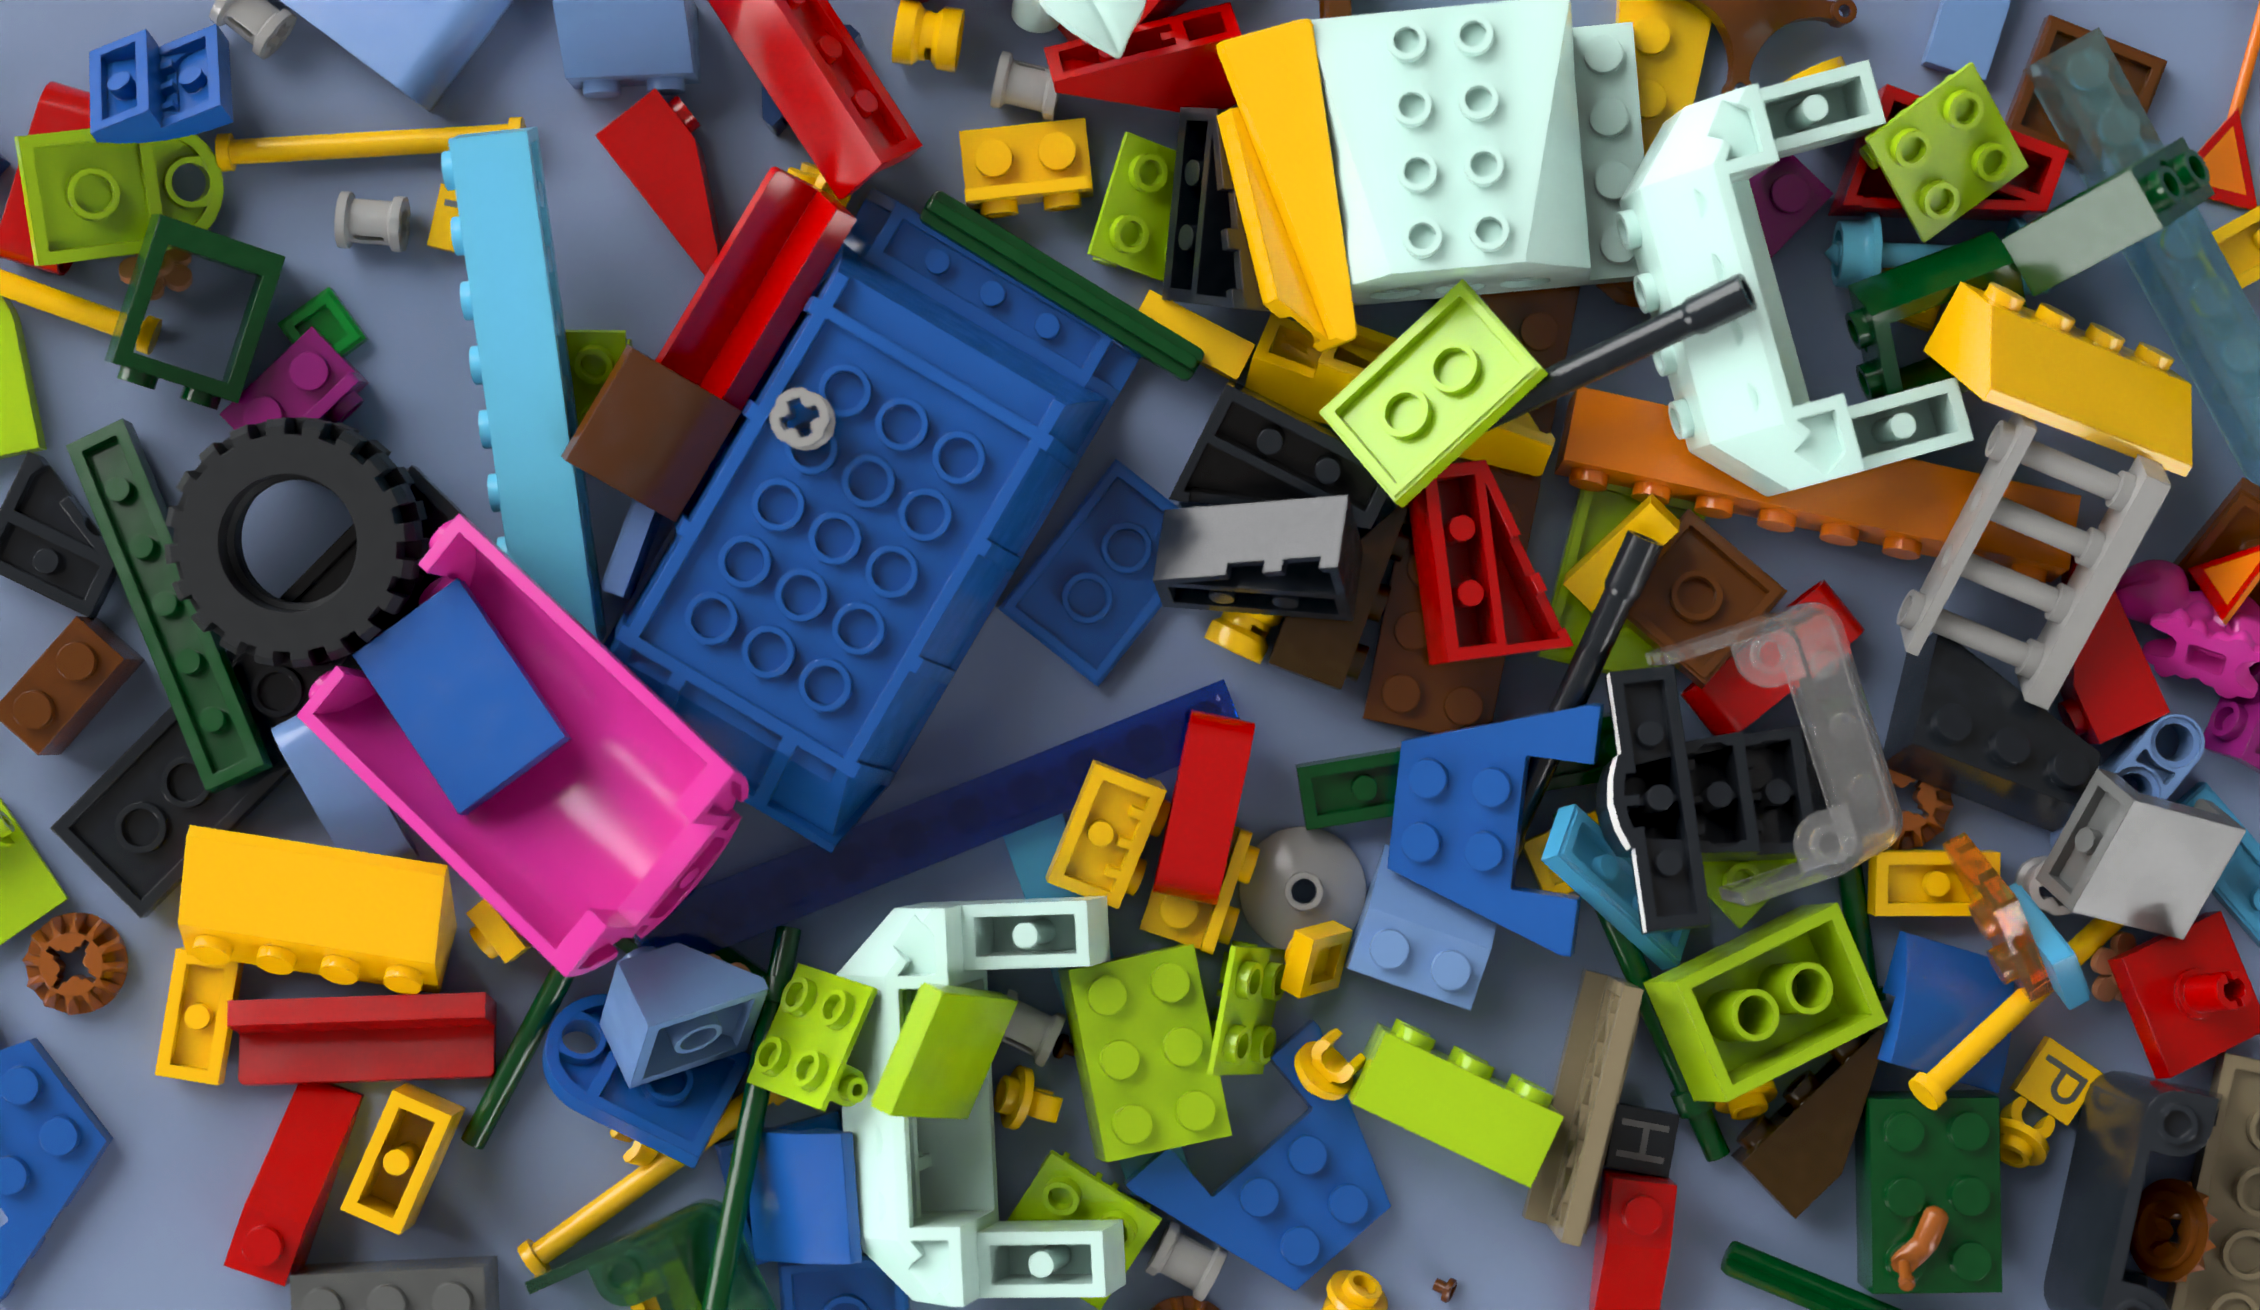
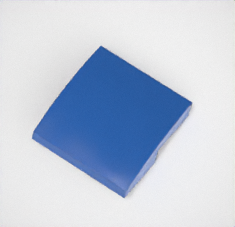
(160, 91)
(1938, 1003)
(806, 1198)

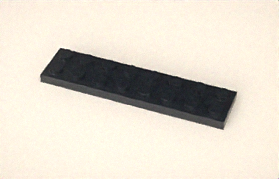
(141, 808)

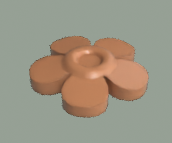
(172, 273)
(2105, 986)

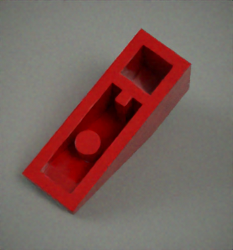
(1162, 67)
(669, 170)
(2110, 681)
(294, 1183)
(1632, 1241)

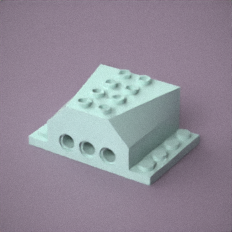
(1480, 147)

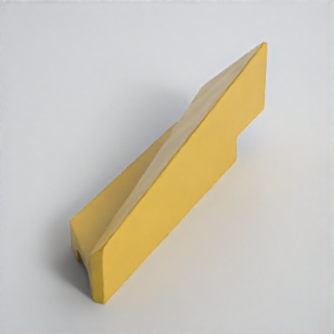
(1287, 179)
(1306, 380)

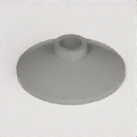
(1295, 856)

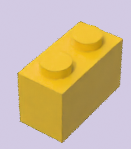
(402, 1158)

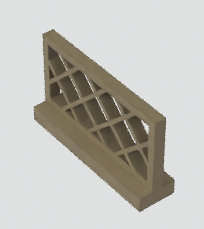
(1587, 1097)

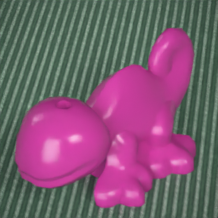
(2199, 640)

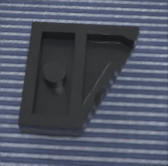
(53, 541)

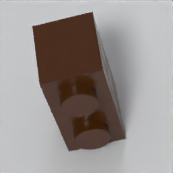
(68, 686)

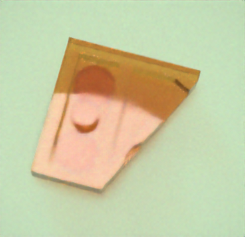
(1999, 919)

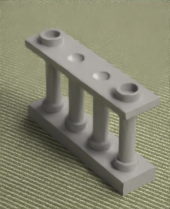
(2070, 608)

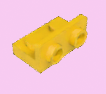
(1026, 166)
(1108, 834)
(1201, 922)

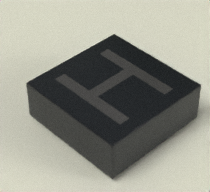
(1642, 1140)

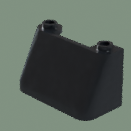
(2117, 1130)

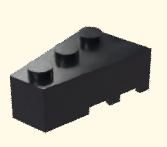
(1206, 235)
(1272, 454)
(1262, 558)
(1980, 740)

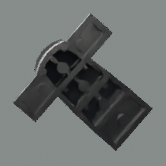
(1694, 799)

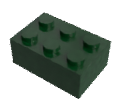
(1921, 1160)

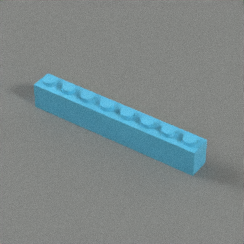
(523, 364)

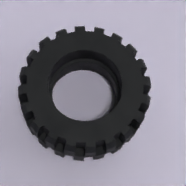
(212, 557)

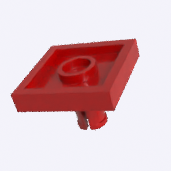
(2187, 995)

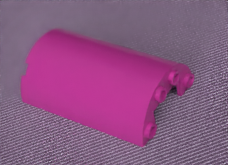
(596, 831)

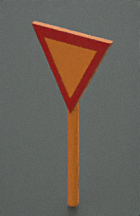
(2226, 149)
(2228, 580)

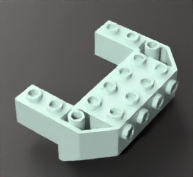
(1697, 224)
(933, 1181)

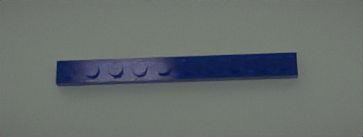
(931, 828)

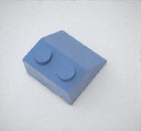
(628, 45)
(1420, 939)
(677, 1011)

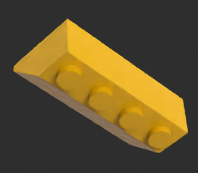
(2066, 374)
(316, 910)

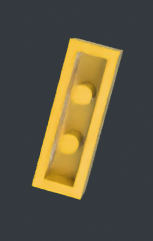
(1223, 350)
(1587, 576)

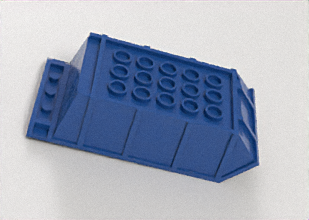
(839, 586)

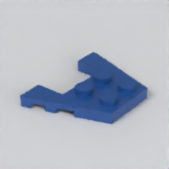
(1464, 816)
(45, 1151)
(1290, 1201)

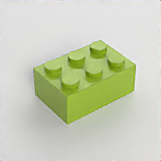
(1765, 1002)
(1144, 1053)
(1456, 1101)

